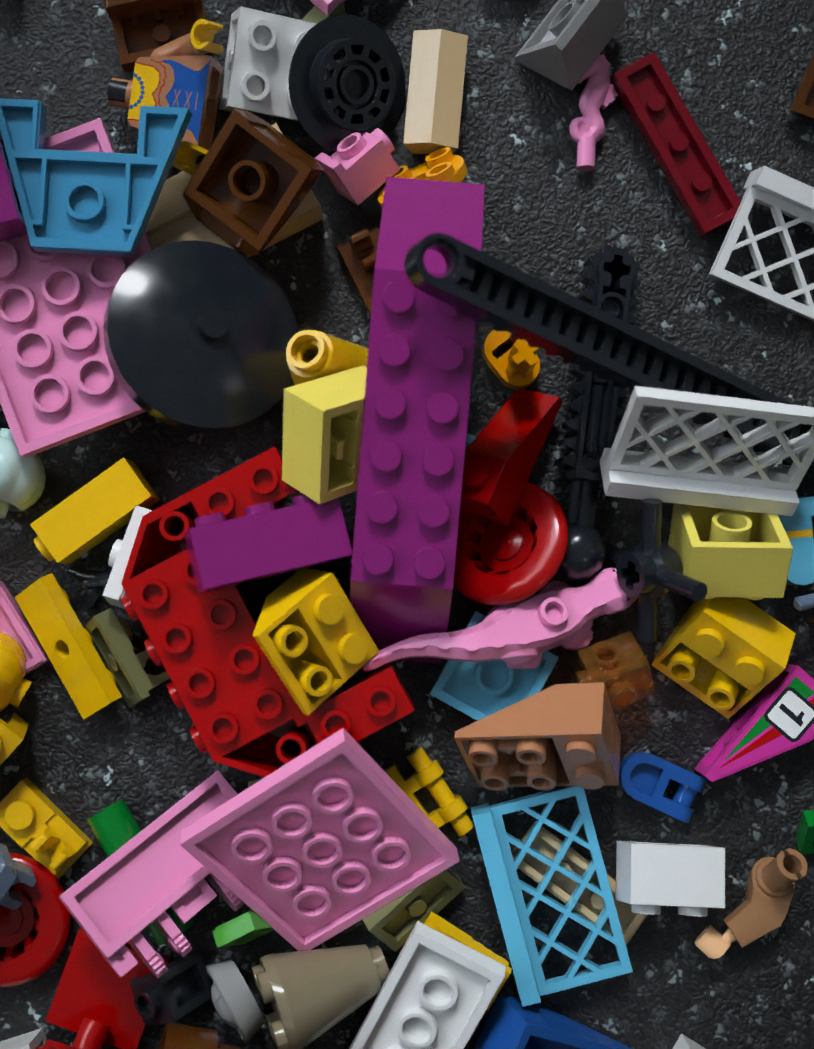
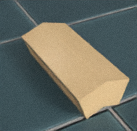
(435, 90)

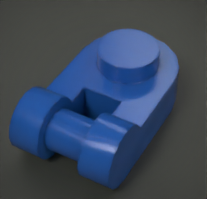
(646, 779)

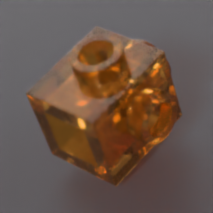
(620, 666)

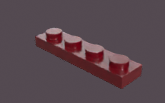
(677, 144)

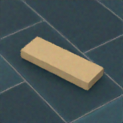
(562, 887)

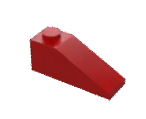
(505, 454)

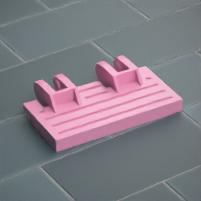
(146, 880)

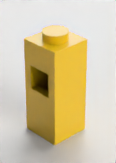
(93, 512)

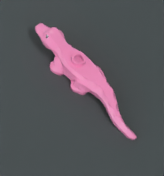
(522, 629)

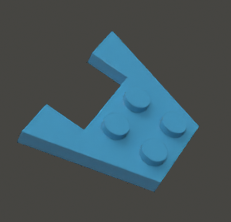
(83, 197)

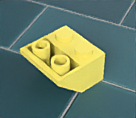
(324, 434)

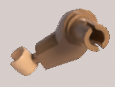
(764, 906)

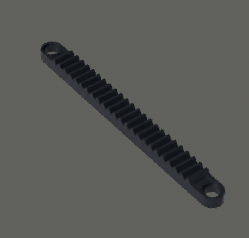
(577, 330)

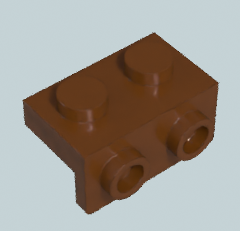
(149, 24)

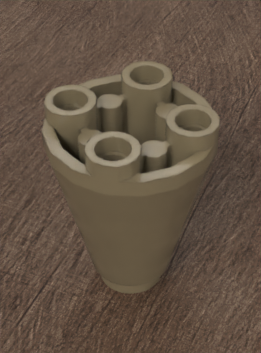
(316, 989)

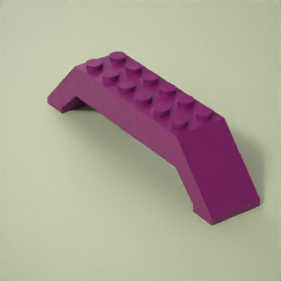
(413, 420)

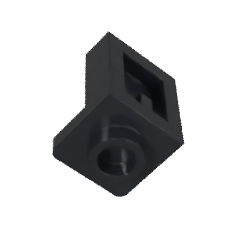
(175, 992)

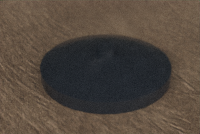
(199, 336)

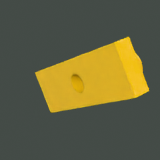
(68, 646)

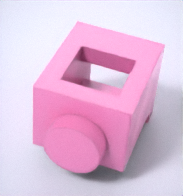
(360, 164)

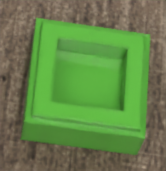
(241, 930)

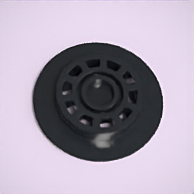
(355, 82)

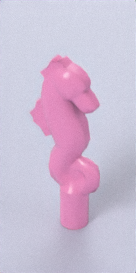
(591, 127)

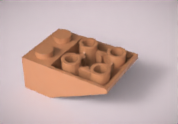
(546, 741)

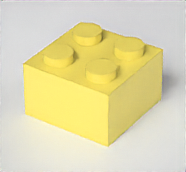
(732, 551)

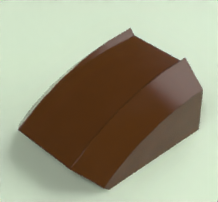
(250, 182)

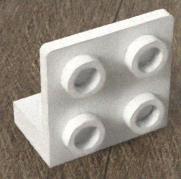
(260, 62)

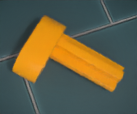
(515, 367)

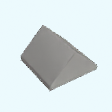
(571, 39)

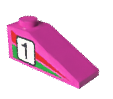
(770, 725)

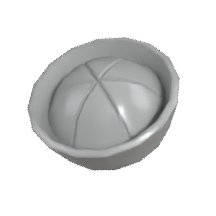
(234, 999)

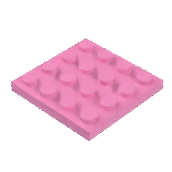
(320, 843)

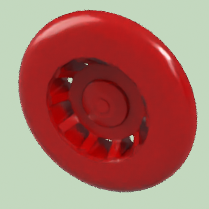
(517, 556)
(38, 910)

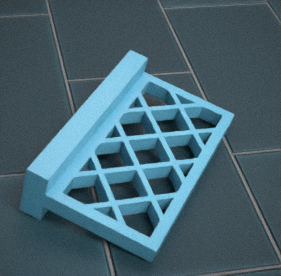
(510, 902)

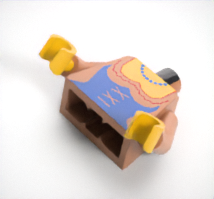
(181, 78)

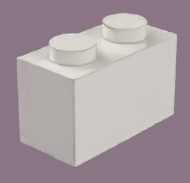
(670, 875)

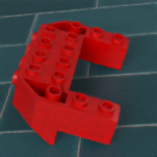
(209, 644)

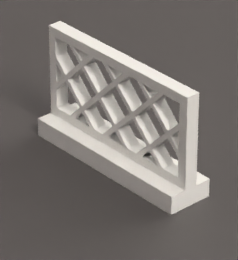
(785, 197)
(706, 478)

